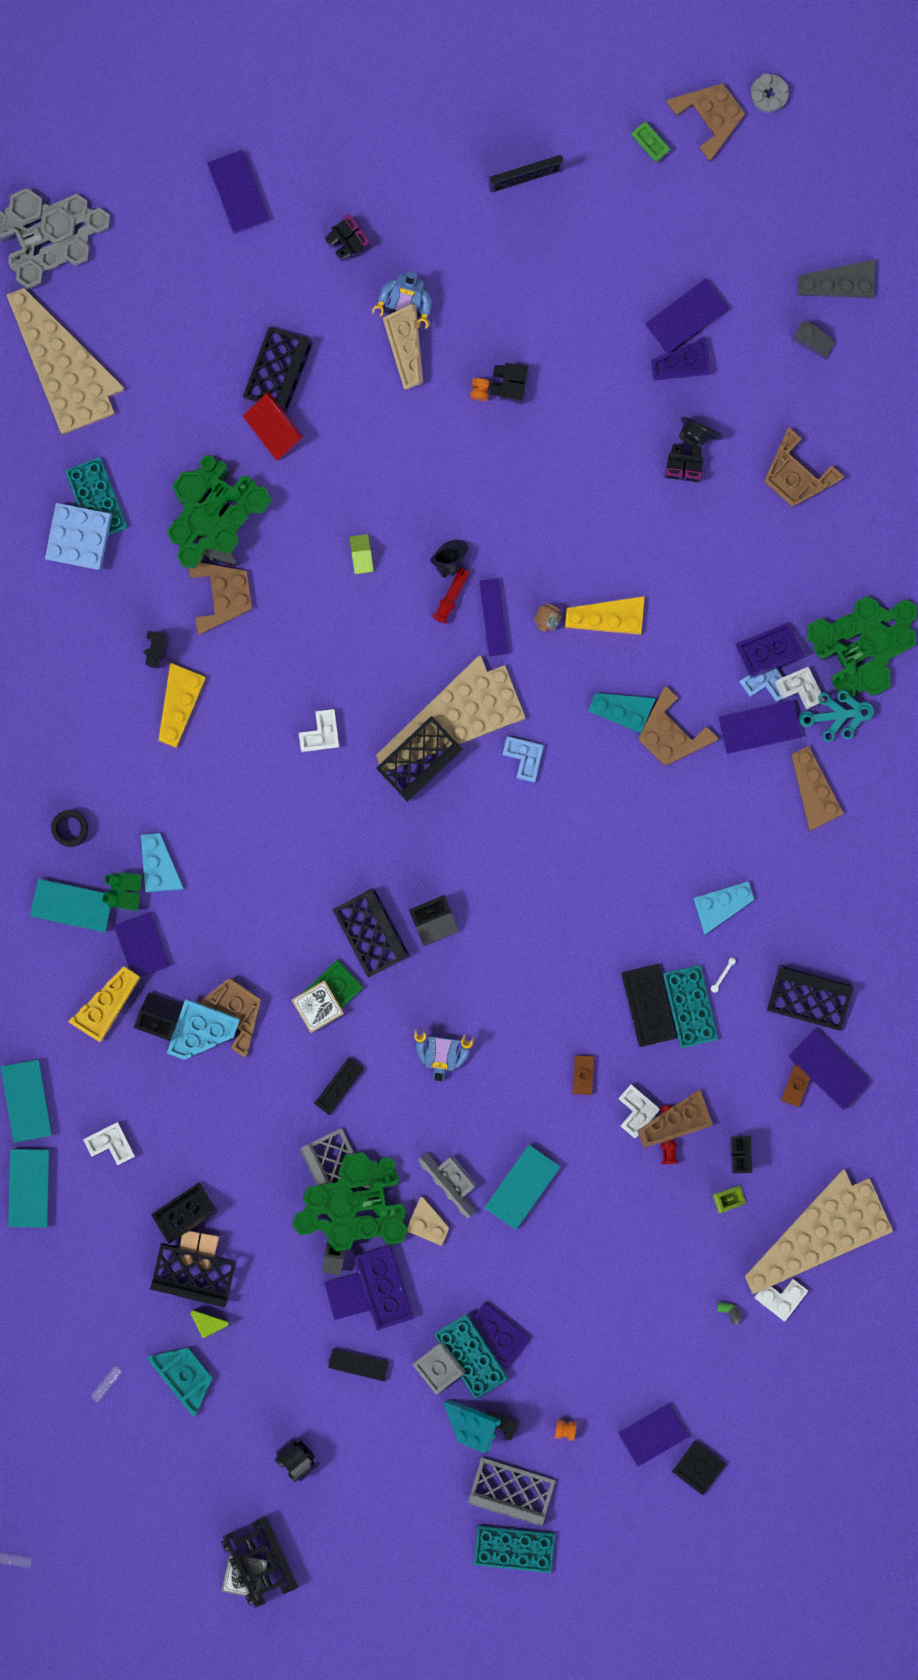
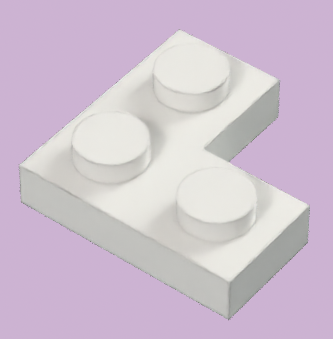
(802, 683)
(326, 735)
(642, 1110)
(112, 1139)
(783, 1303)

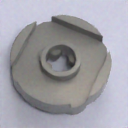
(773, 103)

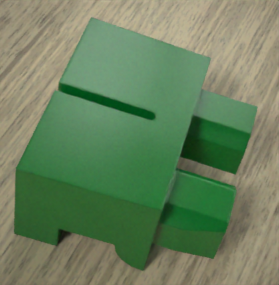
(119, 885)

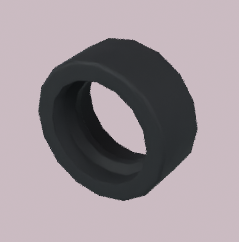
(55, 828)

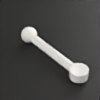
(714, 988)

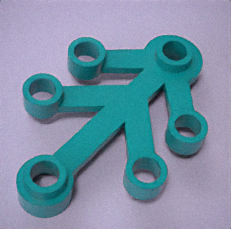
(839, 714)

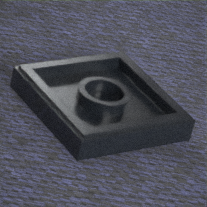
(698, 1468)

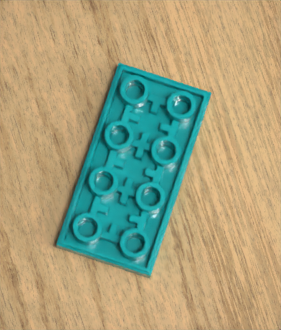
(94, 491)
(70, 906)
(690, 1006)
(26, 1101)
(522, 1187)
(28, 1188)
(473, 1354)
(514, 1549)

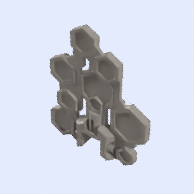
(56, 226)

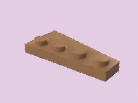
(816, 795)
(682, 1119)

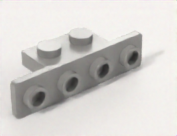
(452, 1180)

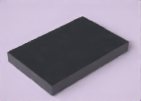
(184, 1213)

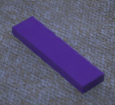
(493, 617)

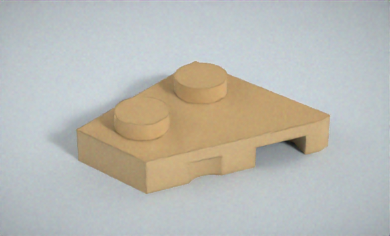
(427, 1223)

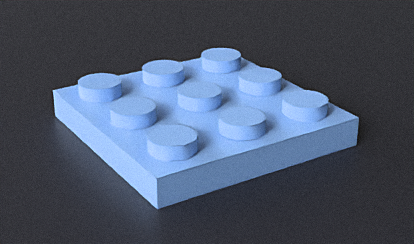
(78, 536)

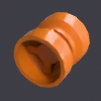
(480, 389)
(565, 1429)

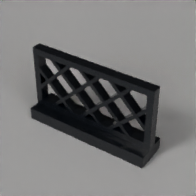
(293, 373)
(431, 771)
(386, 925)
(813, 981)
(187, 1289)

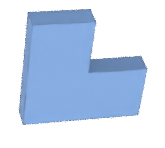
(764, 680)
(528, 753)

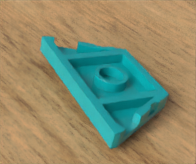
(184, 1376)
(471, 1426)

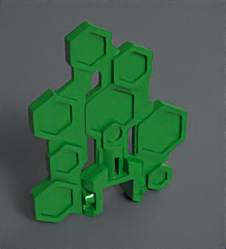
(204, 517)
(875, 641)
(342, 1205)

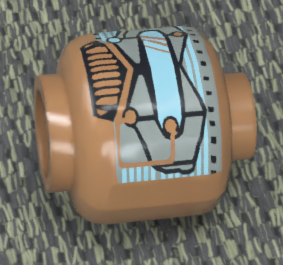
(547, 617)

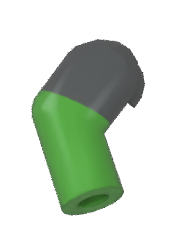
(732, 1310)

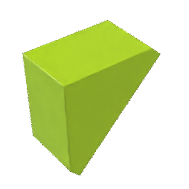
(361, 554)
(729, 1199)
(207, 1324)

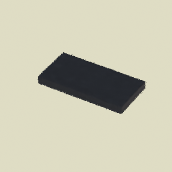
(526, 173)
(648, 1005)

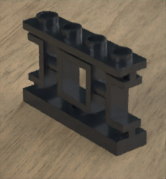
(273, 1555)

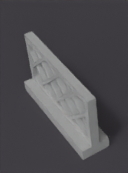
(314, 1165)
(506, 1508)

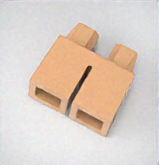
(207, 1245)

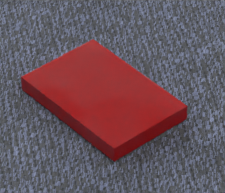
(273, 426)

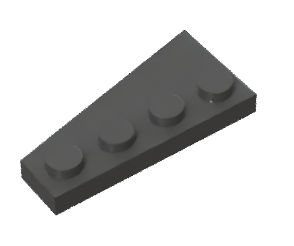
(844, 281)

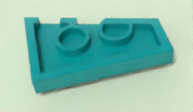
(623, 710)

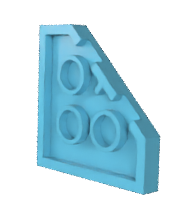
(200, 1029)

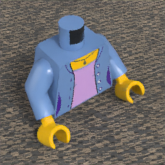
(404, 292)
(441, 1053)

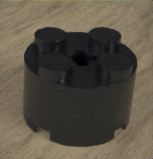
(296, 1459)

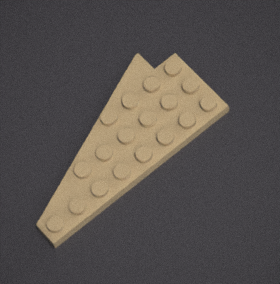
(69, 374)
(467, 709)
(831, 1225)

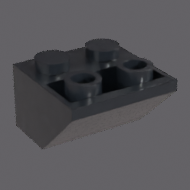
(433, 920)
(158, 1016)

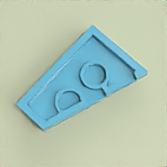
(157, 865)
(721, 904)

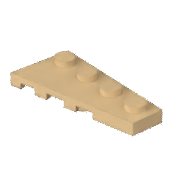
(404, 341)

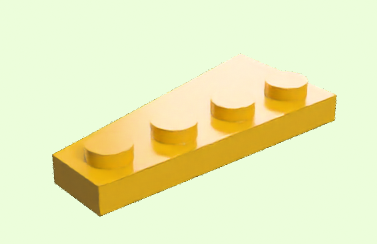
(612, 616)
(180, 698)
(101, 1011)

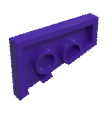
(684, 362)

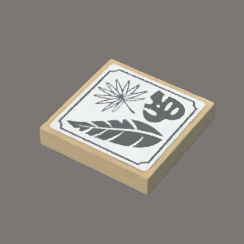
(317, 1006)

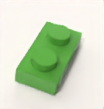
(650, 142)

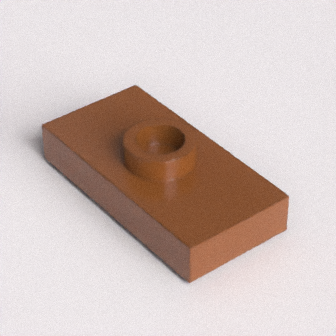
(583, 1075)
(795, 1087)

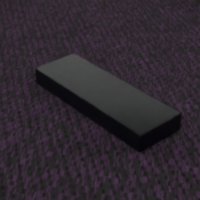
(339, 1086)
(358, 1365)

